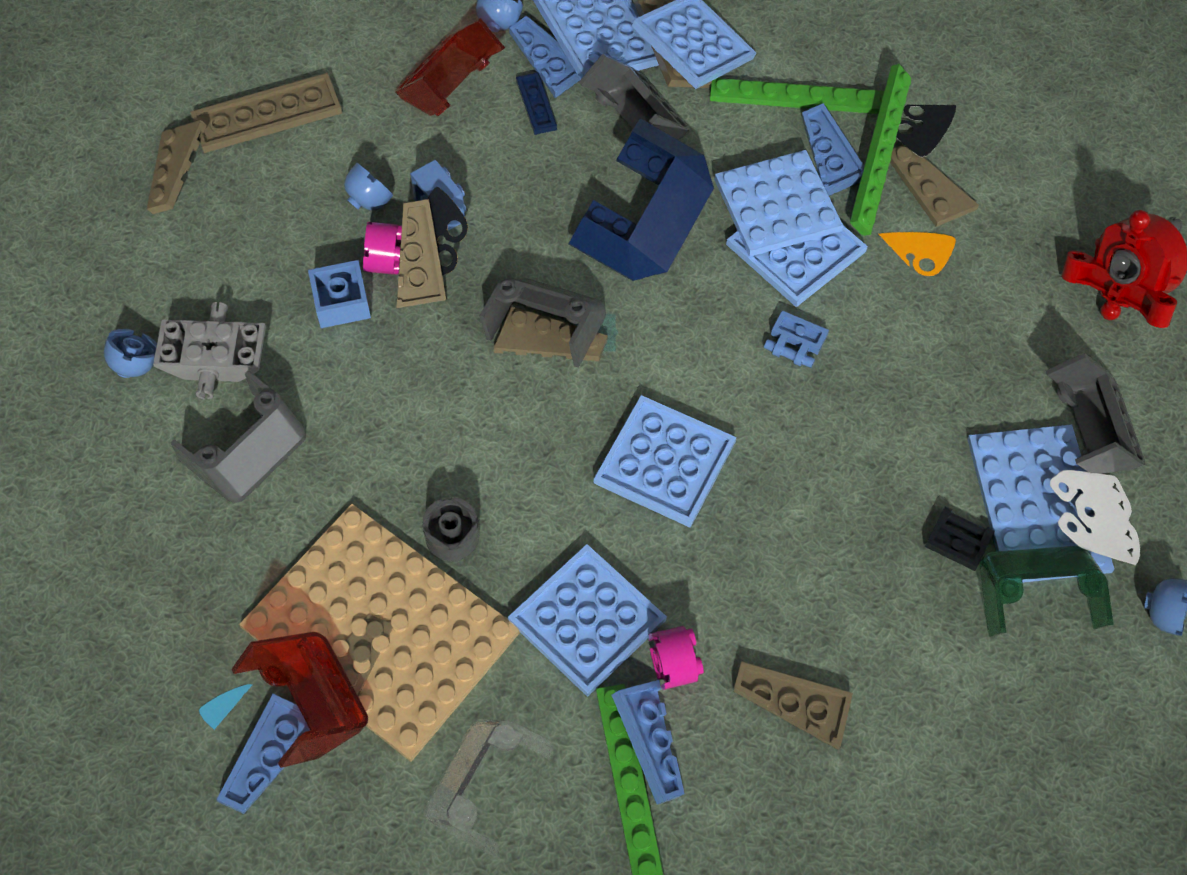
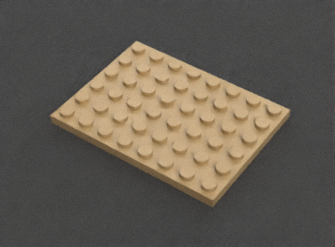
(439, 634)

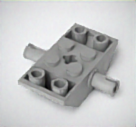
(209, 349)

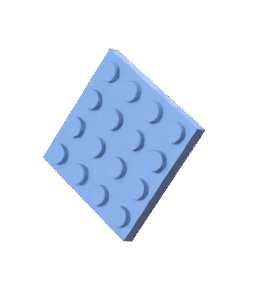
(694, 40)
(778, 203)
(805, 266)
(665, 461)
(587, 619)

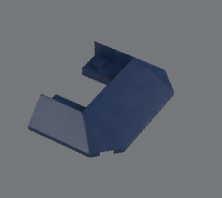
(669, 216)

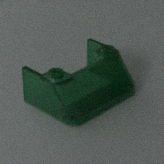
(1004, 574)

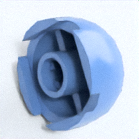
(499, 13)
(365, 189)
(129, 353)
(1168, 605)

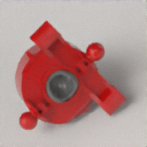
(1134, 266)

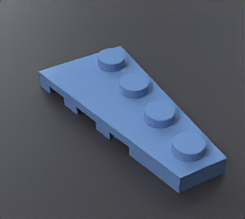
(544, 55)
(833, 155)
(647, 731)
(259, 760)

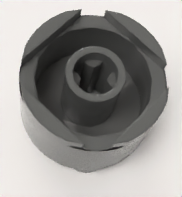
(451, 529)

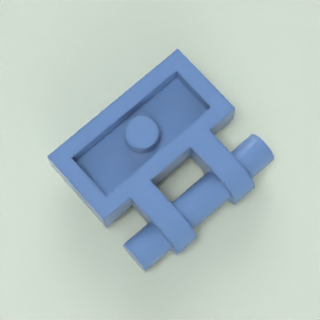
(799, 333)

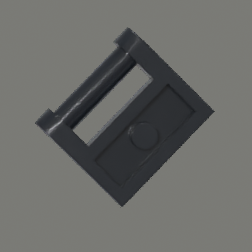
(956, 544)

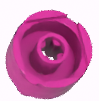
(382, 248)
(675, 657)

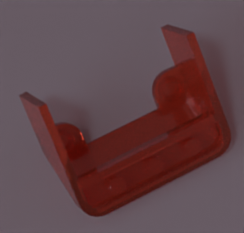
(448, 67)
(318, 687)

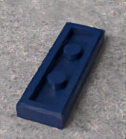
(536, 103)

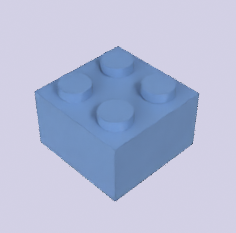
(434, 176)
(339, 294)

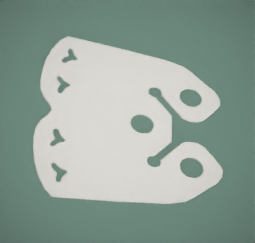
(1110, 520)

